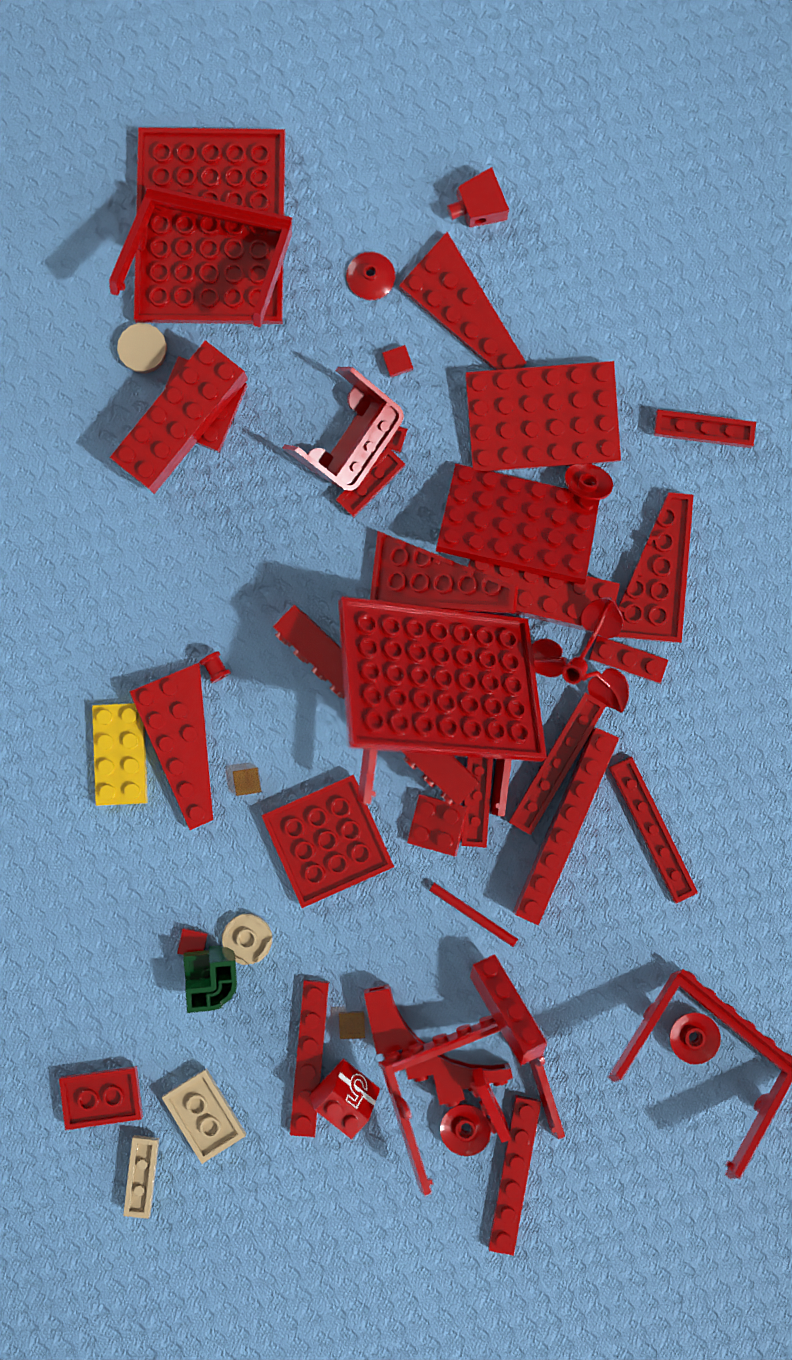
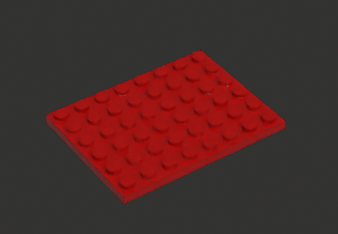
(198, 264)
(439, 681)

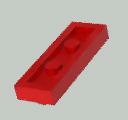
(379, 475)
(628, 659)
(490, 1105)

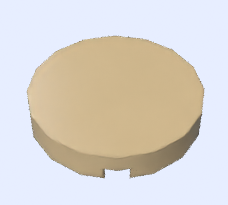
(142, 348)
(248, 938)

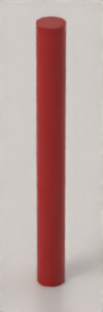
(473, 914)

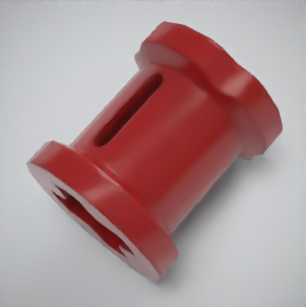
(215, 667)

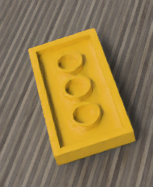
(119, 755)

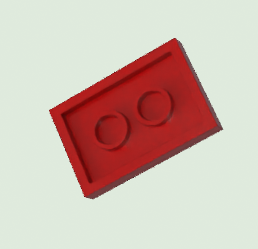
(101, 1098)

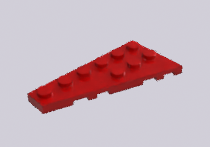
(454, 298)
(176, 727)

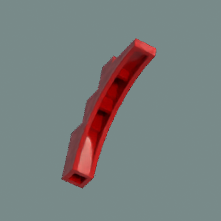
(393, 1034)

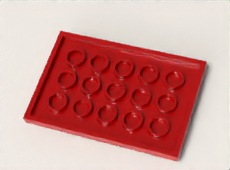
(543, 416)
(518, 524)

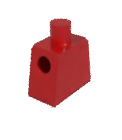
(480, 201)

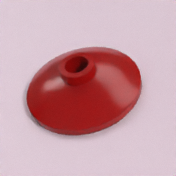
(373, 286)
(588, 481)
(703, 1047)
(461, 1141)

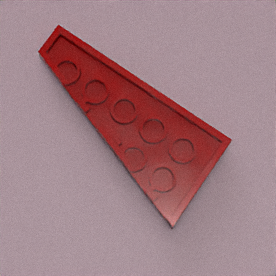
(426, 579)
(657, 588)

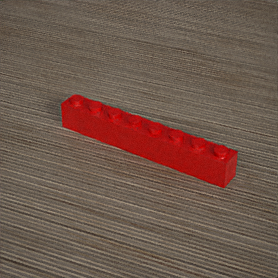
(565, 826)

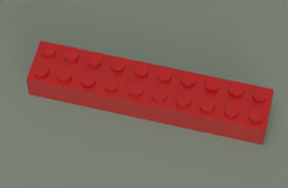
(320, 650)

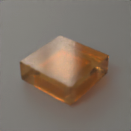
(247, 781)
(352, 1025)

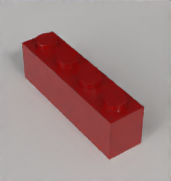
(508, 1009)

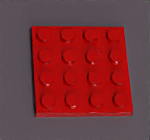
(327, 841)

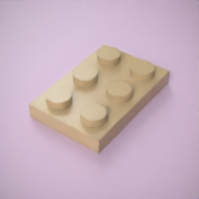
(204, 1116)

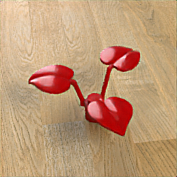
(611, 686)

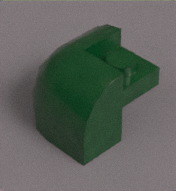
(209, 978)

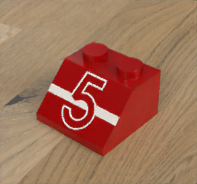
(345, 1098)

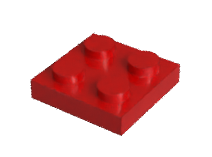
(437, 825)

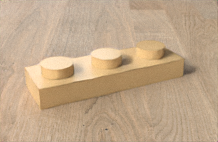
(141, 1176)

